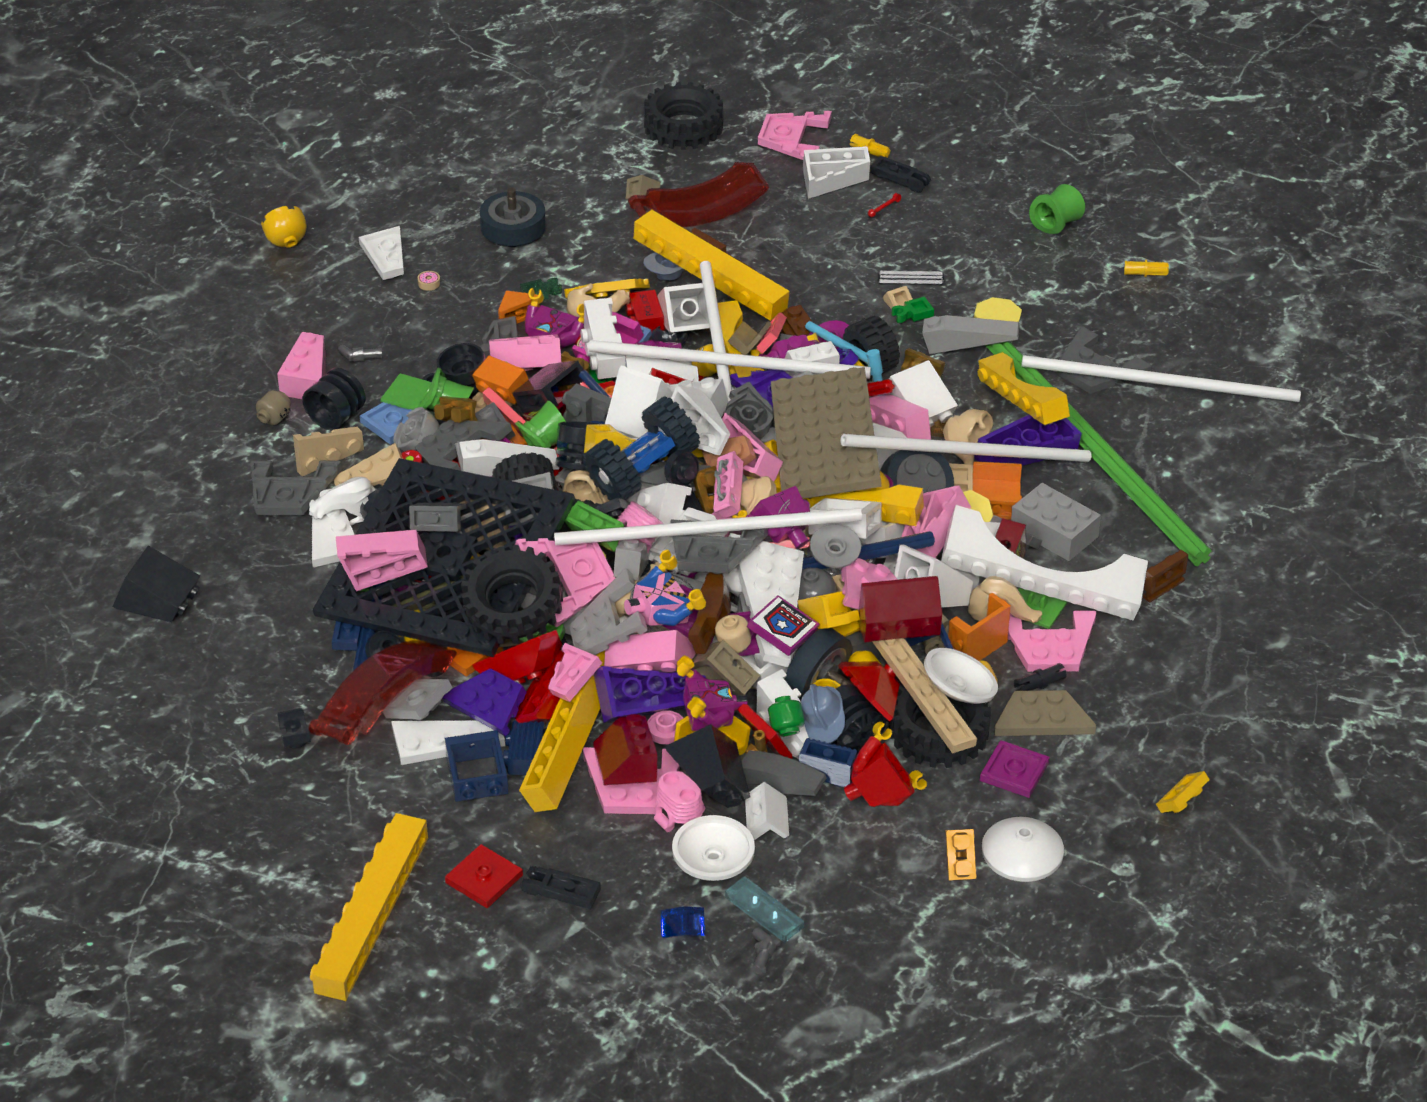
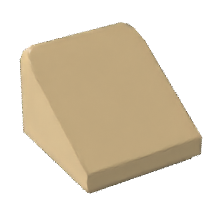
(897, 296)

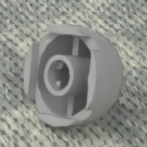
(419, 425)

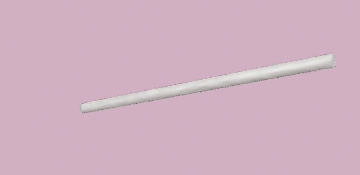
(714, 322)
(718, 358)
(1161, 378)
(971, 448)
(708, 526)

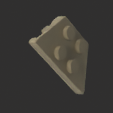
(1043, 714)

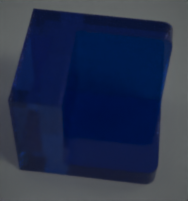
(683, 922)

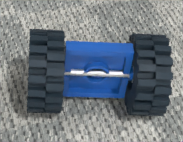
(617, 470)

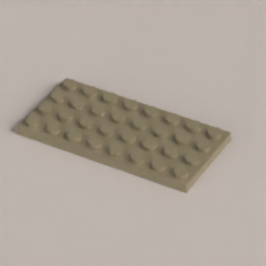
(809, 424)

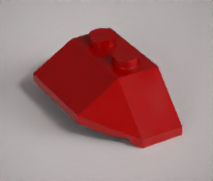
(524, 659)
(539, 701)

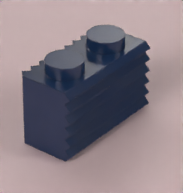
(523, 744)
(829, 759)

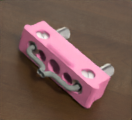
(728, 485)

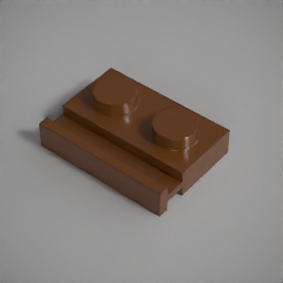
(795, 321)
(1165, 575)

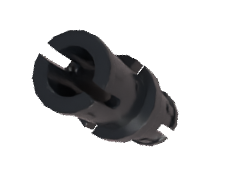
(1040, 678)

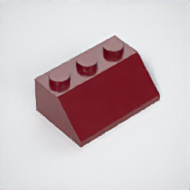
(900, 609)
(626, 752)

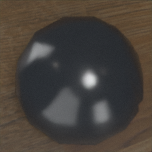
(665, 336)

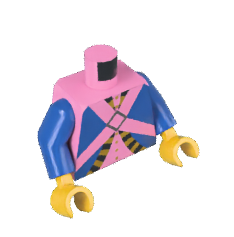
(661, 597)

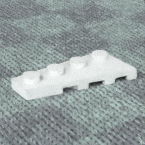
(324, 535)
(426, 739)

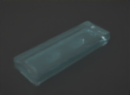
(764, 909)

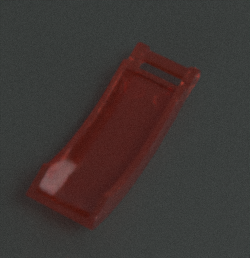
(707, 200)
(375, 684)

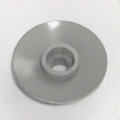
(838, 538)

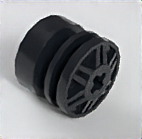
(460, 363)
(333, 398)
(574, 434)
(859, 718)

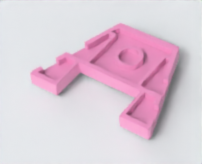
(784, 131)
(580, 569)
(859, 573)
(1052, 646)
(627, 798)

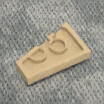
(326, 447)
(374, 468)

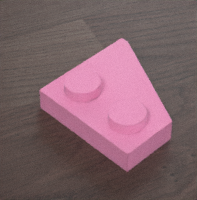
(573, 672)

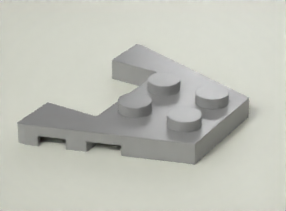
(600, 622)

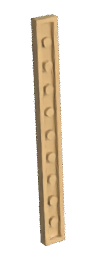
(927, 696)

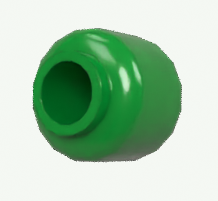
(786, 716)

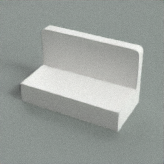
(766, 811)

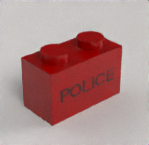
(645, 309)

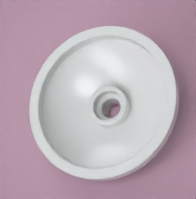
(960, 676)
(713, 847)
(1022, 849)

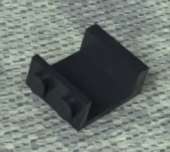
(536, 391)

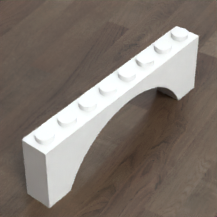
(1110, 589)

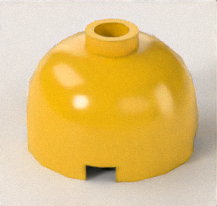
(284, 226)

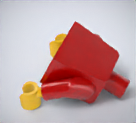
(880, 775)

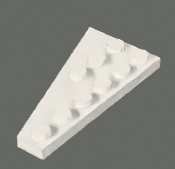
(765, 574)

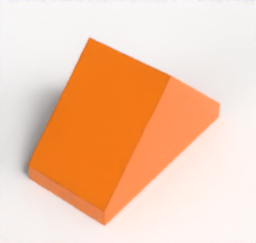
(515, 305)

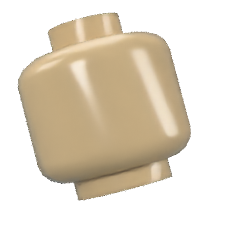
(734, 632)

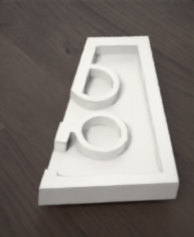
(384, 251)

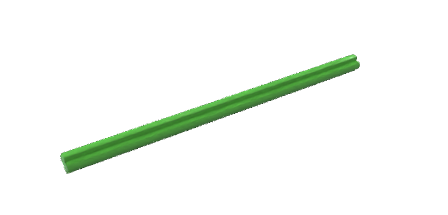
(1118, 468)

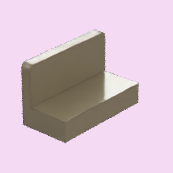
(746, 338)

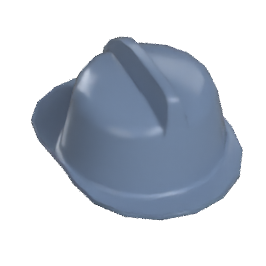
(662, 267)
(823, 713)

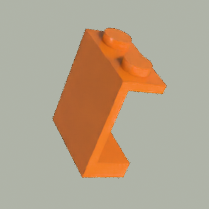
(999, 484)
(986, 634)

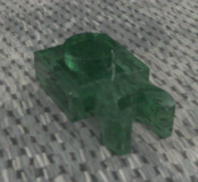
(549, 287)

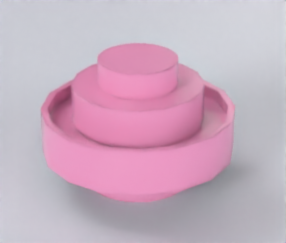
(663, 726)

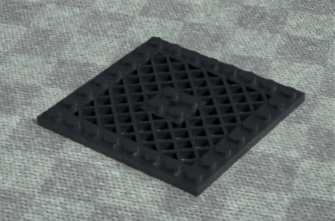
(407, 480)

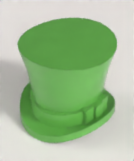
(1054, 210)
(442, 387)
(542, 428)

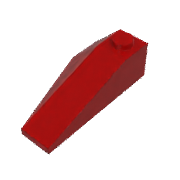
(875, 683)

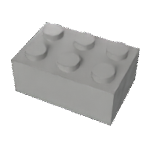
(1057, 521)

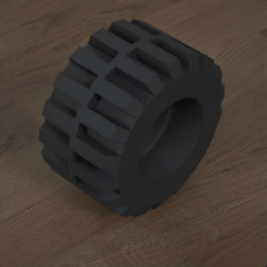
(874, 334)
(523, 466)

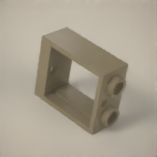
(718, 665)

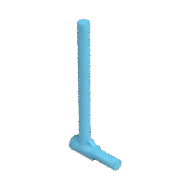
(871, 357)

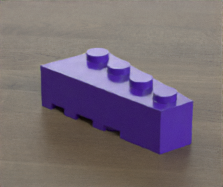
(1033, 433)
(637, 692)

